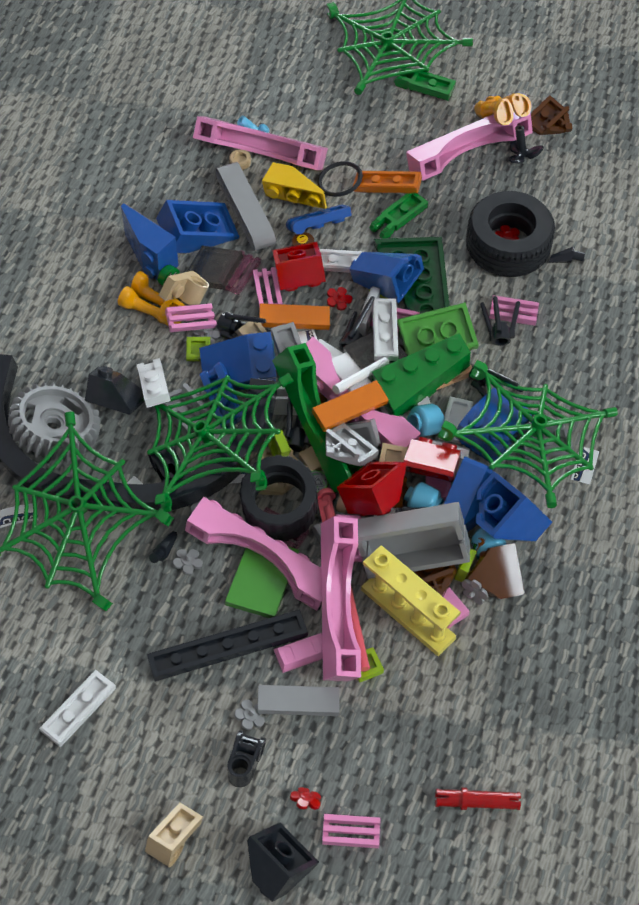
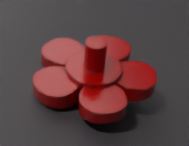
(506, 233)
(338, 297)
(306, 798)

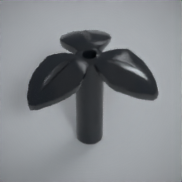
(519, 147)

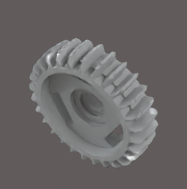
(49, 407)

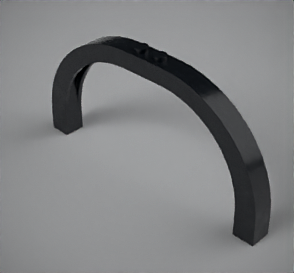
(21, 465)

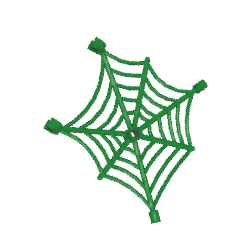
(388, 40)
(534, 429)
(205, 433)
(150, 512)

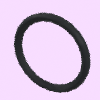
(343, 193)

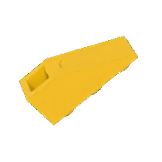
(289, 184)

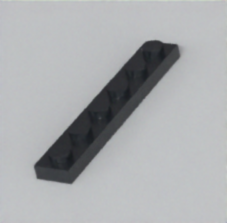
(227, 645)

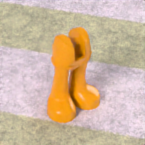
(504, 107)
(131, 299)

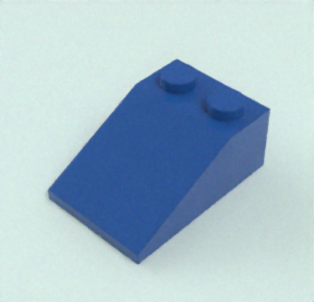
(197, 224)
(149, 242)
(243, 358)
(492, 408)

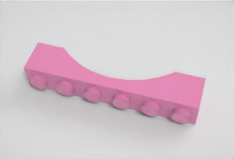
(260, 142)
(436, 154)
(391, 428)
(216, 525)
(339, 641)

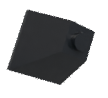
(113, 390)
(278, 861)

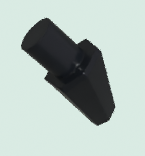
(567, 256)
(163, 549)

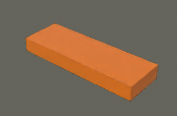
(389, 182)
(302, 315)
(350, 405)

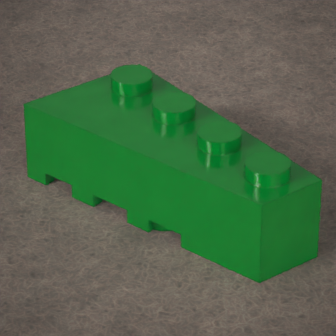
(421, 373)

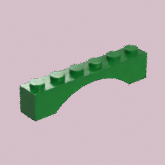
(304, 396)

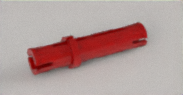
(477, 799)

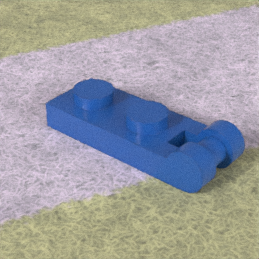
(318, 218)
(207, 378)

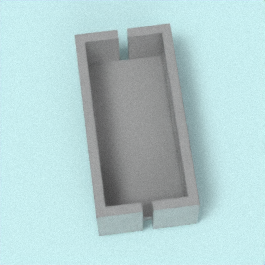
(417, 537)

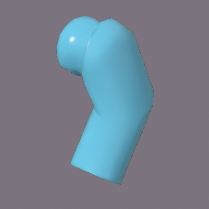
(243, 121)

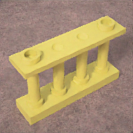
(410, 600)

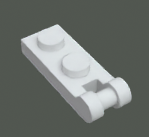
(153, 383)

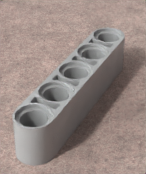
(245, 206)

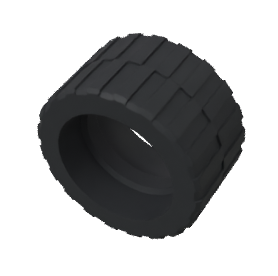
(281, 470)

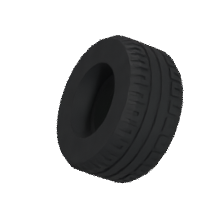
(503, 255)

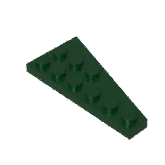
(431, 287)

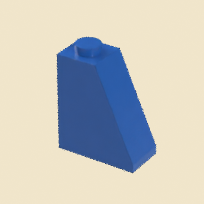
(388, 271)
(464, 489)
(508, 512)

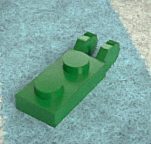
(426, 83)
(399, 214)

